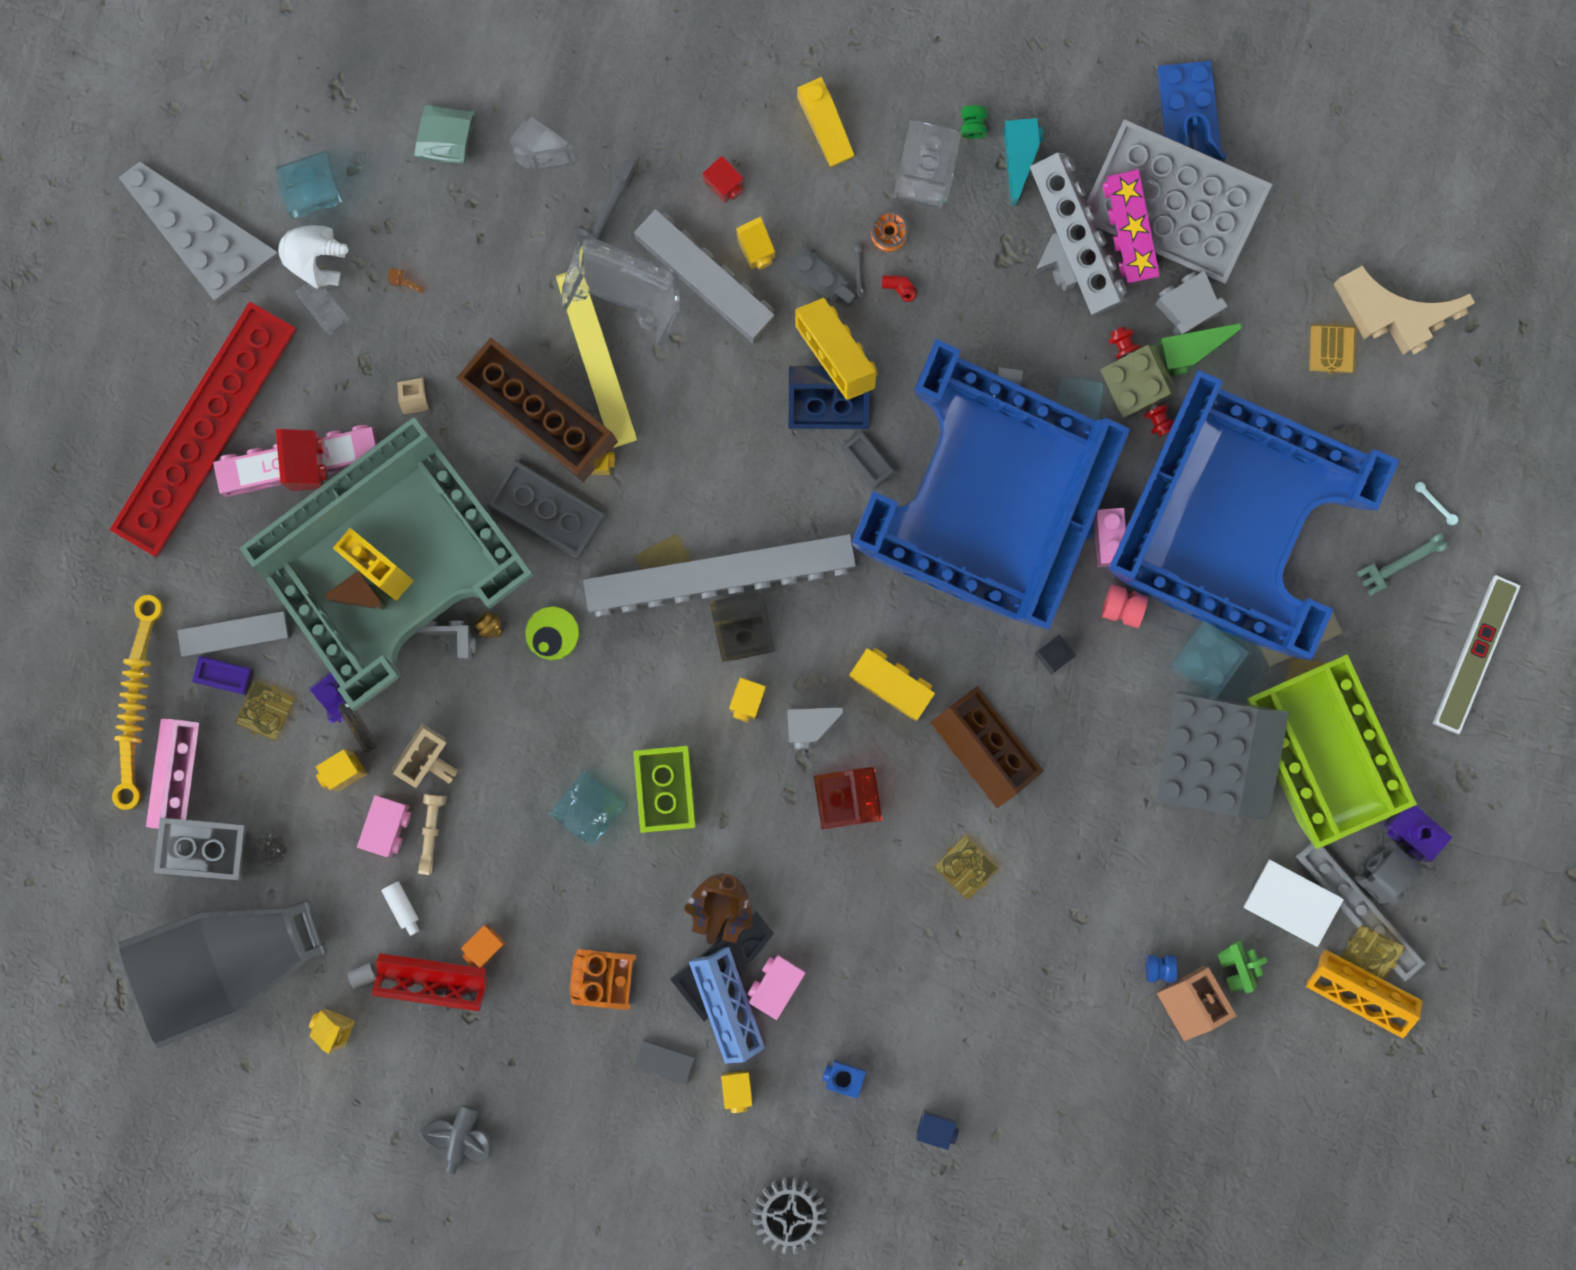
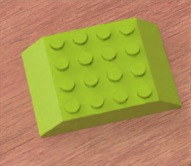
(1335, 754)

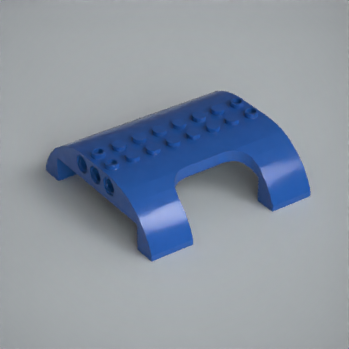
(1000, 495)
(1230, 510)

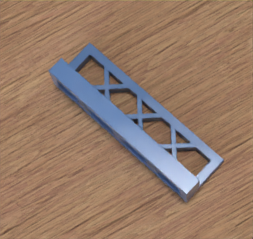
(723, 1009)

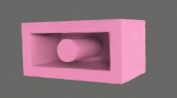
(1108, 532)
(384, 827)
(776, 986)

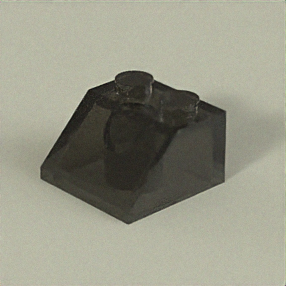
(742, 626)

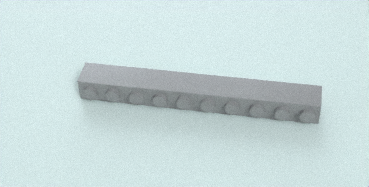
(719, 574)

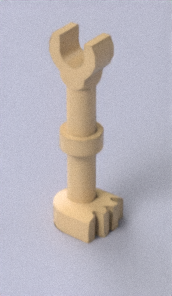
(429, 831)

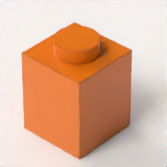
(482, 946)

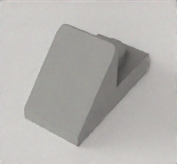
(1055, 257)

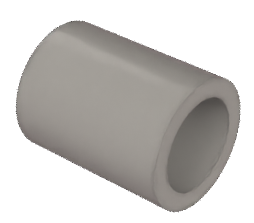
(1011, 374)
(362, 976)

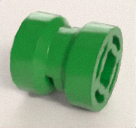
(974, 122)

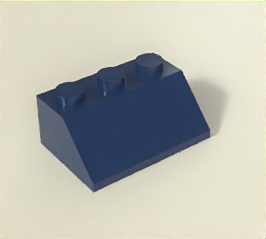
(819, 403)

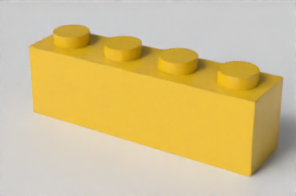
(836, 348)

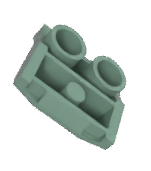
(444, 135)

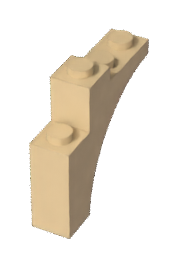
(1407, 320)

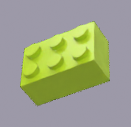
(664, 789)

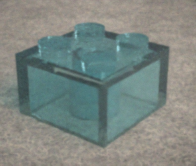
(1208, 659)

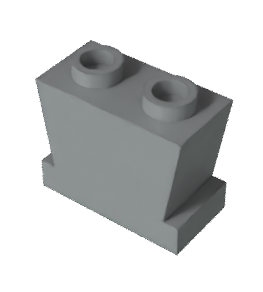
(1190, 303)

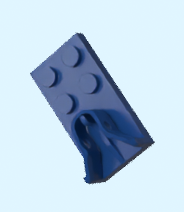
(1190, 106)

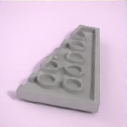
(207, 242)

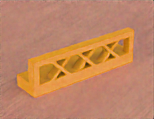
(1369, 990)

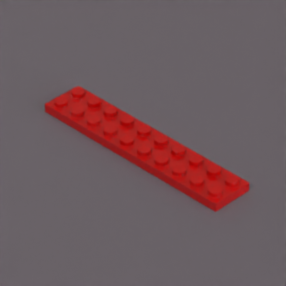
(203, 429)

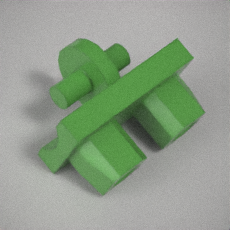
(1244, 979)

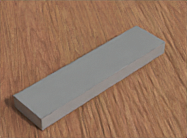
(233, 634)

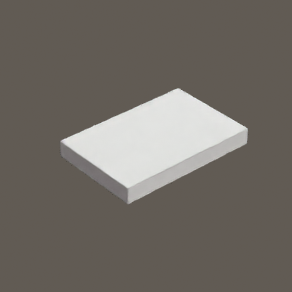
(1293, 903)

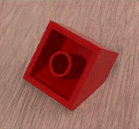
(300, 459)

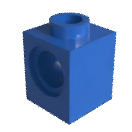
(853, 1087)

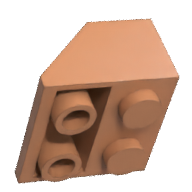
(1196, 1003)

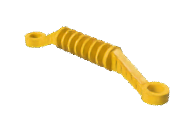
(128, 741)

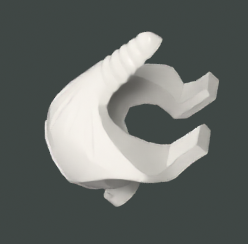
(302, 246)

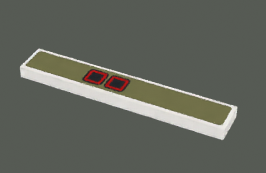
(1476, 654)

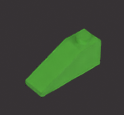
(1187, 350)

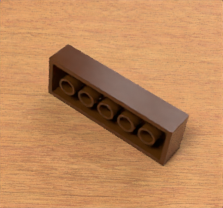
(537, 409)

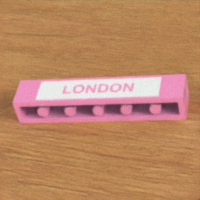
(261, 468)

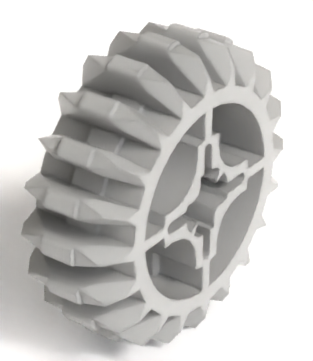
(802, 1218)

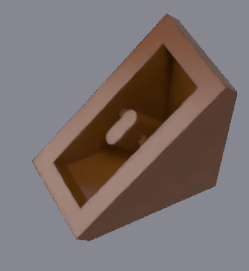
(356, 591)

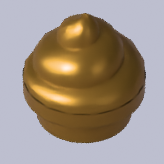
(488, 625)

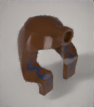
(714, 902)

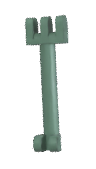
(1436, 544)

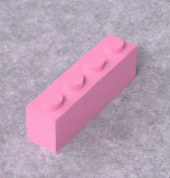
(172, 771)

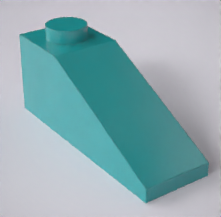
(1021, 145)

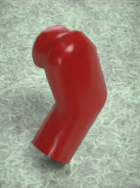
(902, 285)

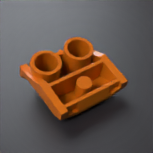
(601, 979)

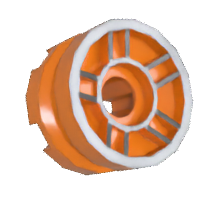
(883, 222)

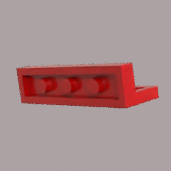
(432, 976)

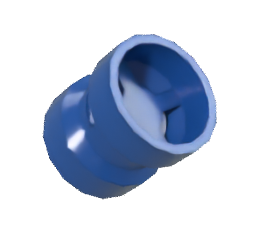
(1161, 968)

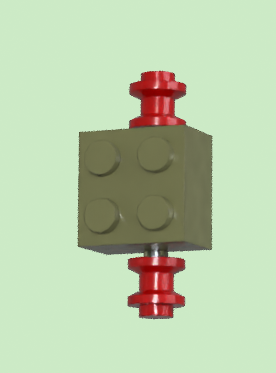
(1139, 381)

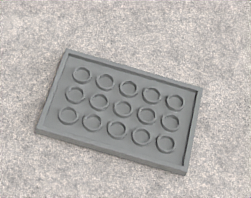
(1193, 201)

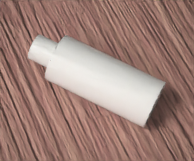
(401, 907)

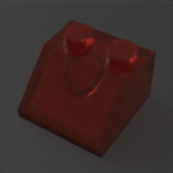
(848, 798)

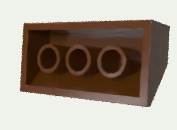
(987, 747)

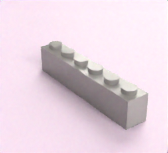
(704, 276)

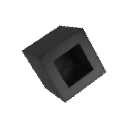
(1055, 654)

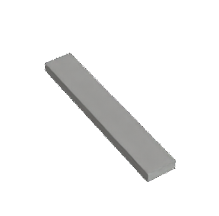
(1356, 904)

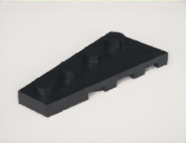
(743, 951)

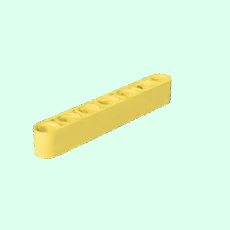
(599, 368)

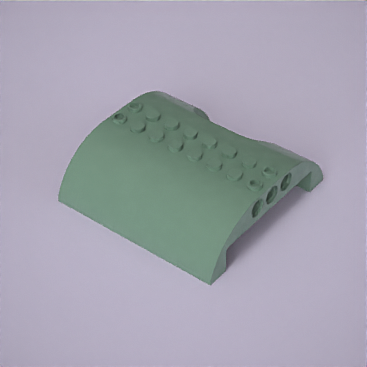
(419, 517)

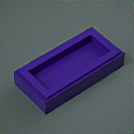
(222, 675)

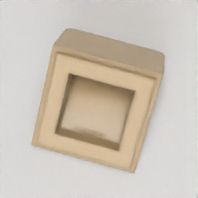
(412, 396)

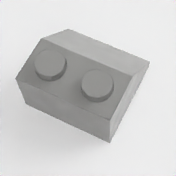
(810, 725)

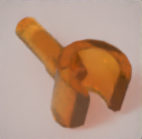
(395, 278)

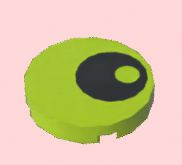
(552, 633)

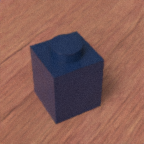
(937, 1130)

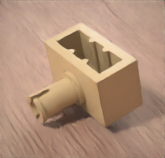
(422, 756)

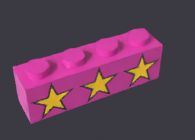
(1132, 225)

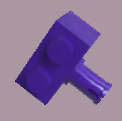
(1417, 833)

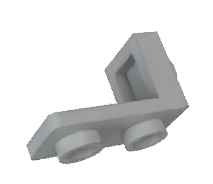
(465, 642)

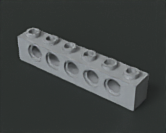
(1045, 175)

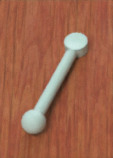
(1451, 519)

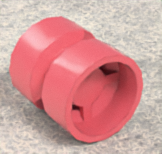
(1124, 606)

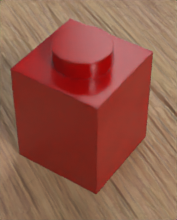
(724, 180)

